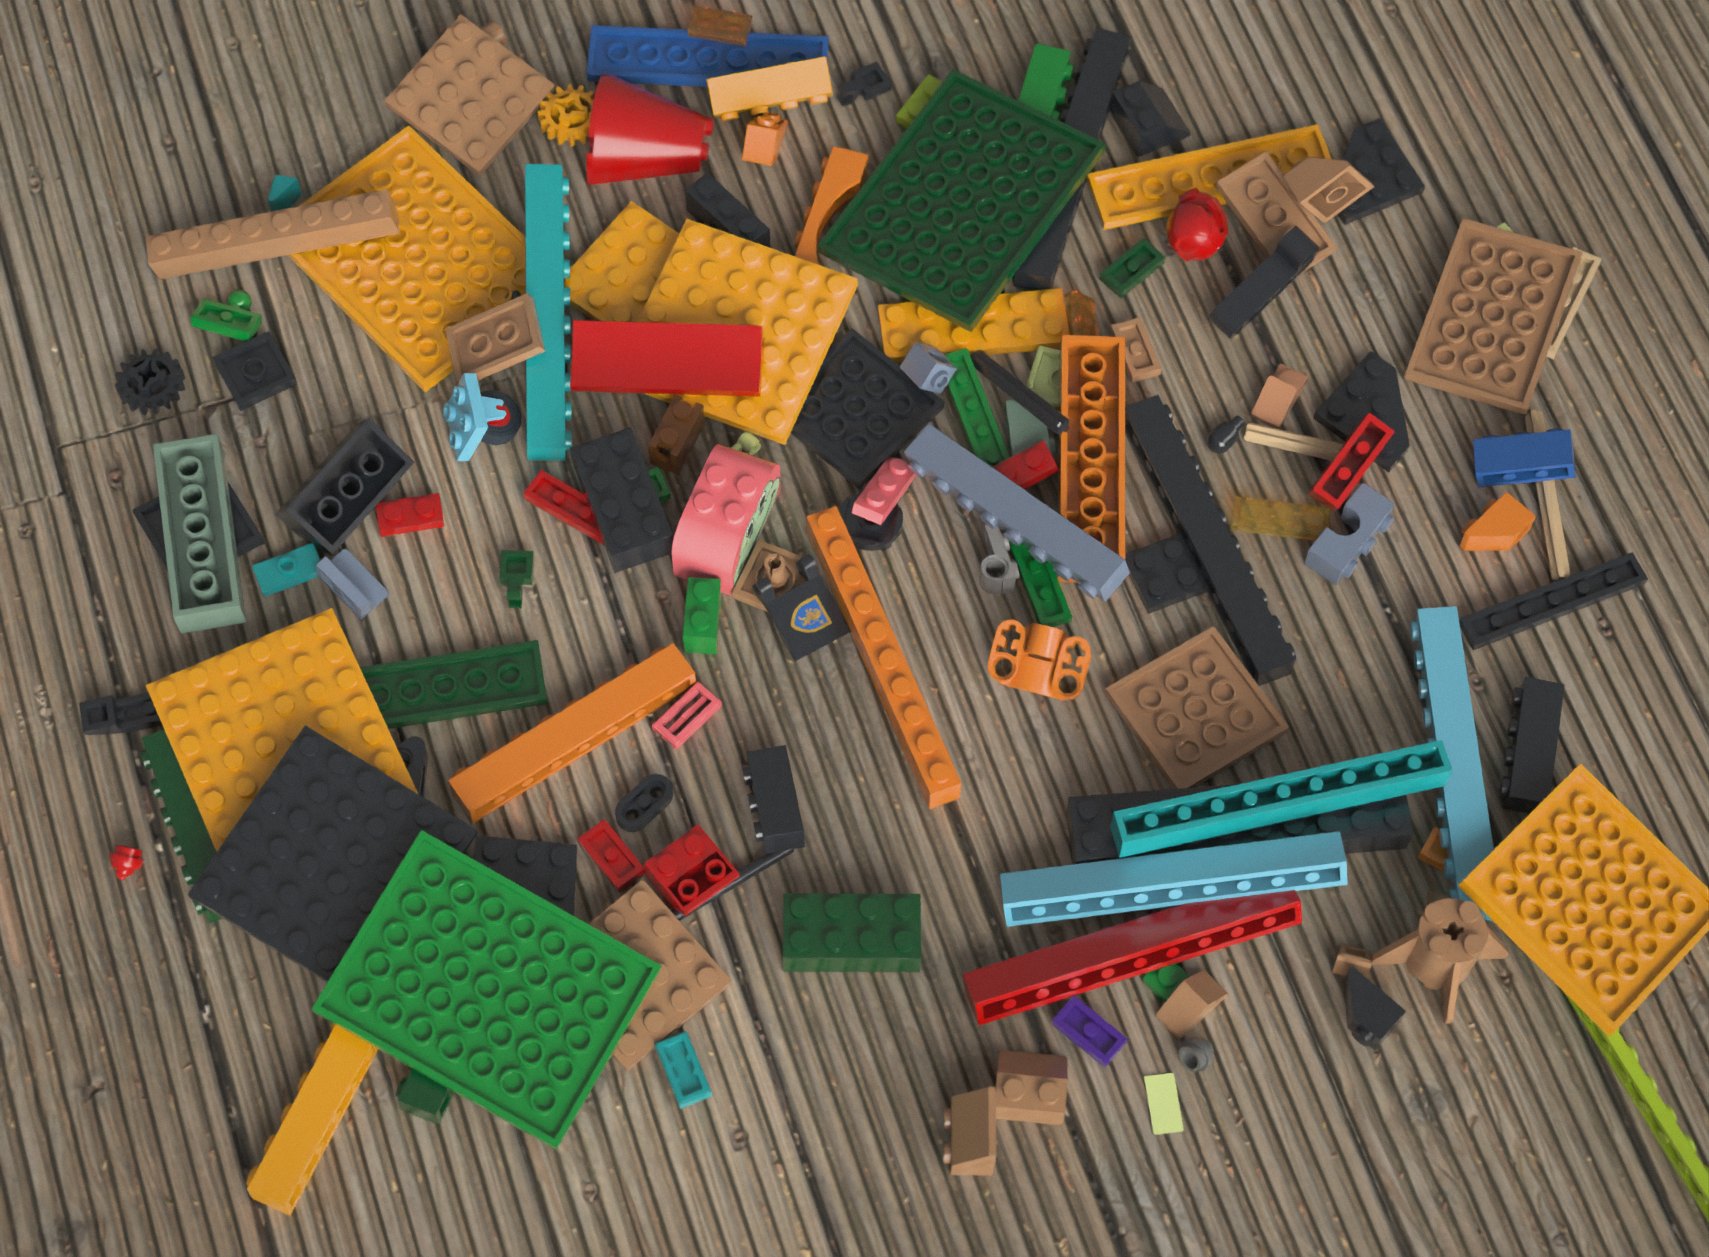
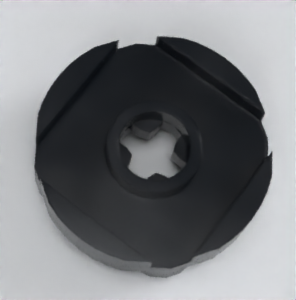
(871, 536)

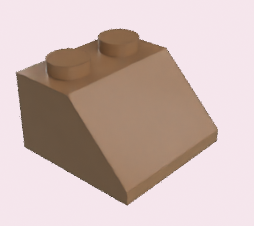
(1326, 185)
(1031, 1087)
(971, 1133)

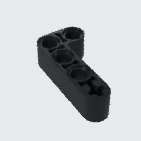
(1265, 283)

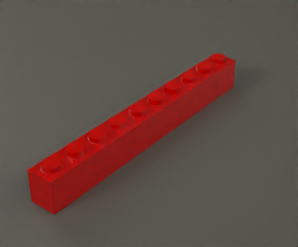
(1125, 952)

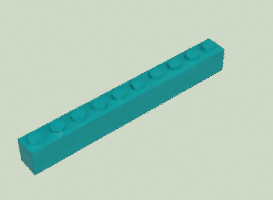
(545, 283)
(1280, 798)

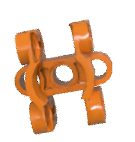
(1039, 659)

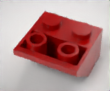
(689, 871)

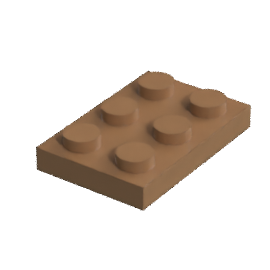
(496, 338)

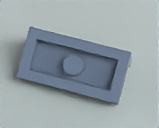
(351, 583)

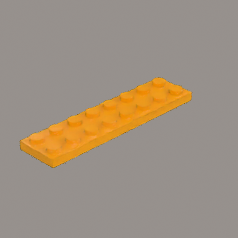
(1153, 186)

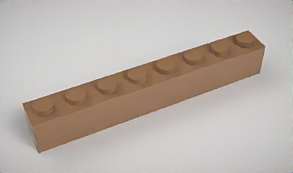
(272, 234)

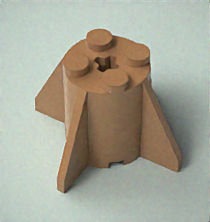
(1444, 947)

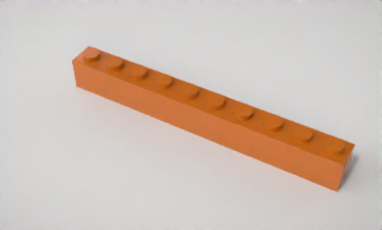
(883, 658)

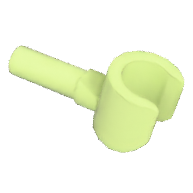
(748, 443)

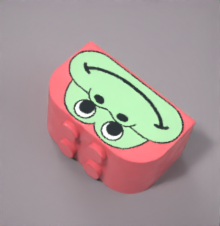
(725, 516)

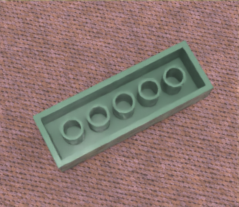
(199, 534)

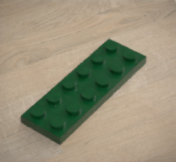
(458, 684)

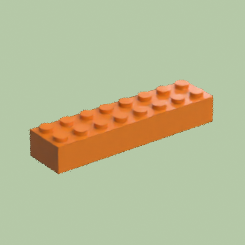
(1094, 446)

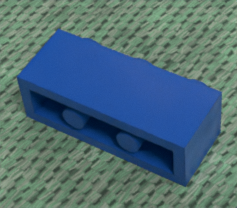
(1524, 458)

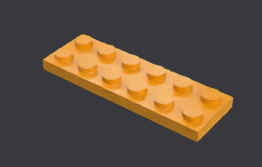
(1009, 326)

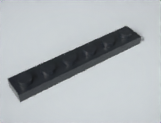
(1552, 601)

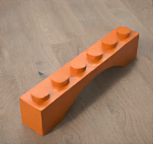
(841, 180)

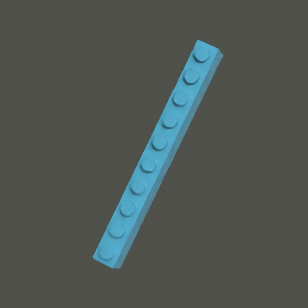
(1451, 719)
(1173, 878)

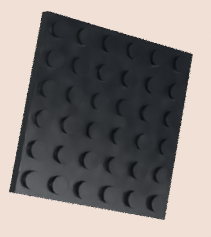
(318, 852)

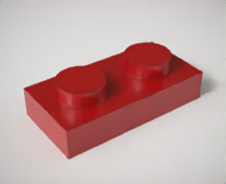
(1029, 466)
(410, 514)
(611, 855)

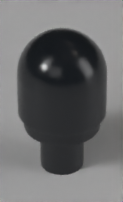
(1224, 435)

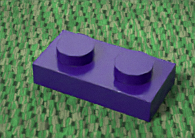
(1089, 1031)

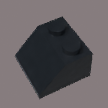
(1147, 117)

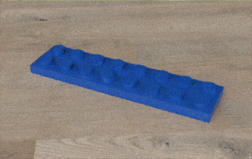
(681, 60)

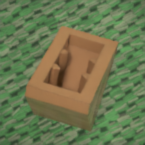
(1190, 1003)

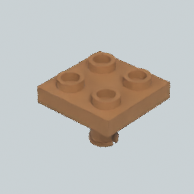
(770, 563)

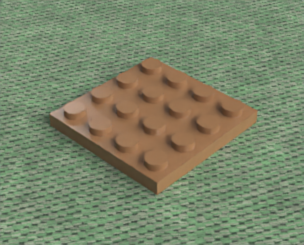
(469, 95)
(1196, 710)
(687, 973)

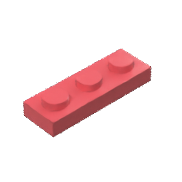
(884, 491)

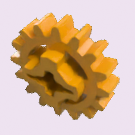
(569, 114)

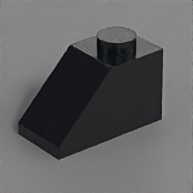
(1369, 1010)

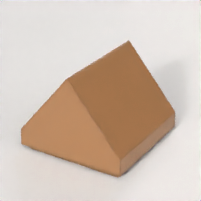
(1351, 956)

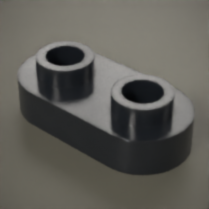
(643, 804)

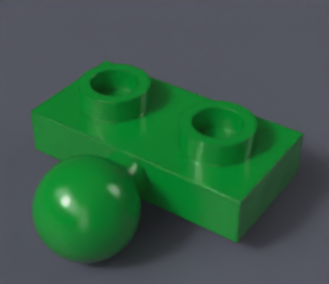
(229, 319)

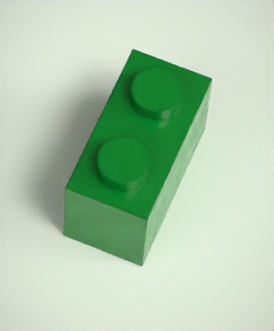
(702, 615)

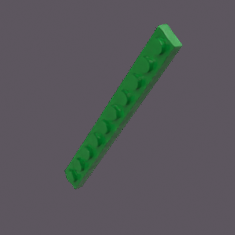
(987, 444)

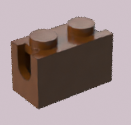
(676, 433)

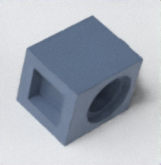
(928, 367)

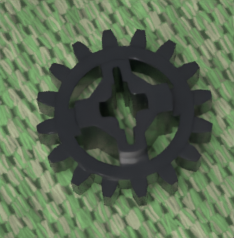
(150, 381)

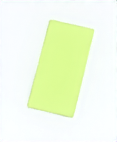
(1163, 1103)

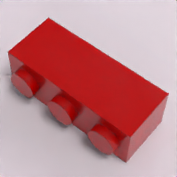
(1350, 462)

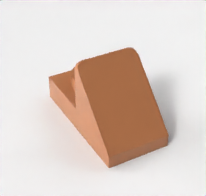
(1278, 396)

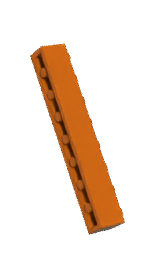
(572, 732)

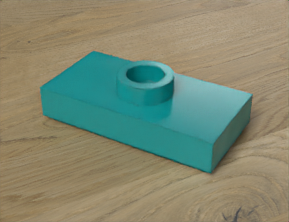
(287, 570)
(683, 1069)

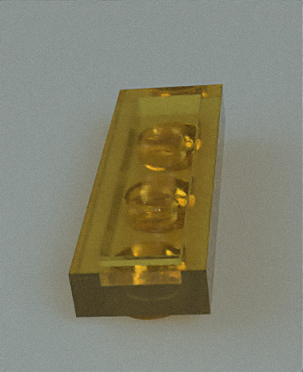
(1279, 518)

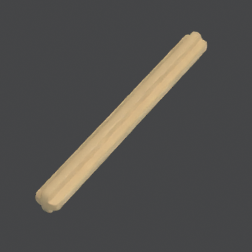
(1549, 511)

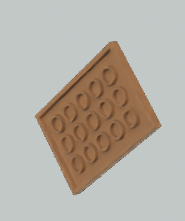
(1493, 316)

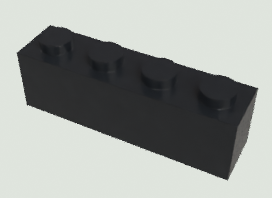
(1533, 744)

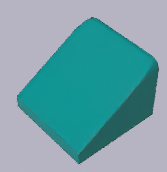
(283, 192)

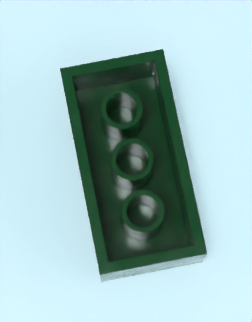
(851, 932)

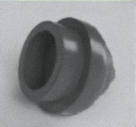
(1196, 1054)

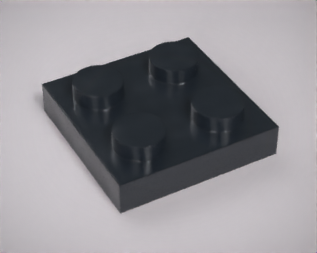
(254, 370)
(1165, 573)

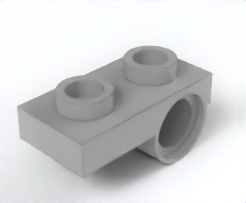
(998, 561)

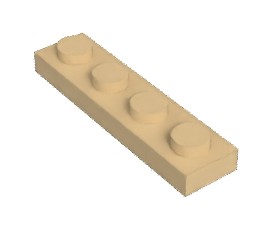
(1581, 283)

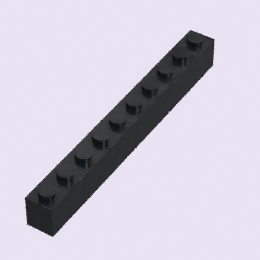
(1088, 114)
(1215, 551)

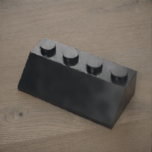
(345, 487)

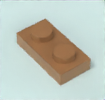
(1139, 353)

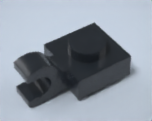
(867, 82)

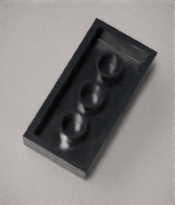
(622, 499)

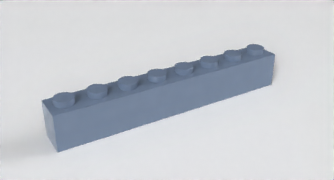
(1017, 513)

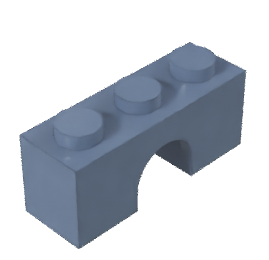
(1337, 554)

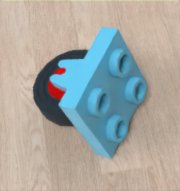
(479, 417)

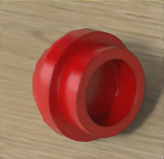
(125, 860)

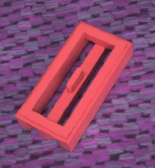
(668, 735)

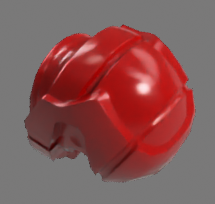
(1194, 231)

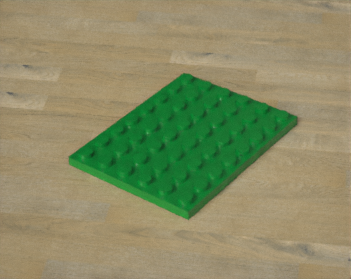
(487, 989)

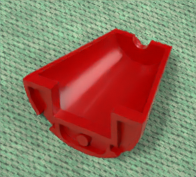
(642, 135)

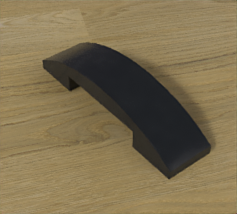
(118, 716)

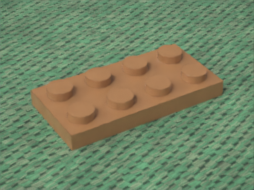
(1269, 207)

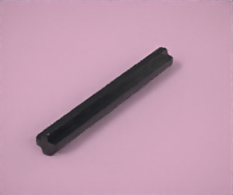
(1020, 392)

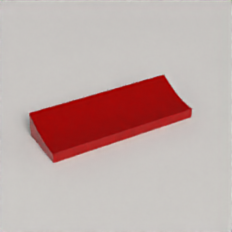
(667, 358)

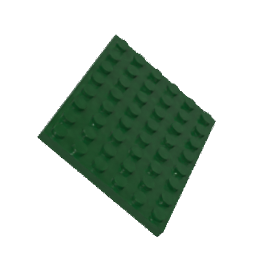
(961, 199)

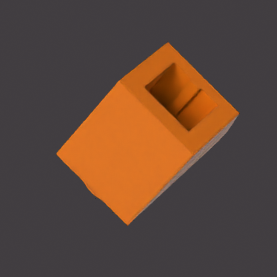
(764, 138)
(1499, 527)

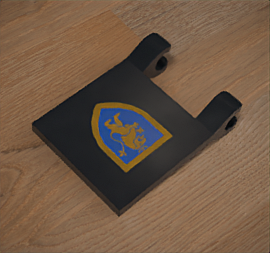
(805, 614)

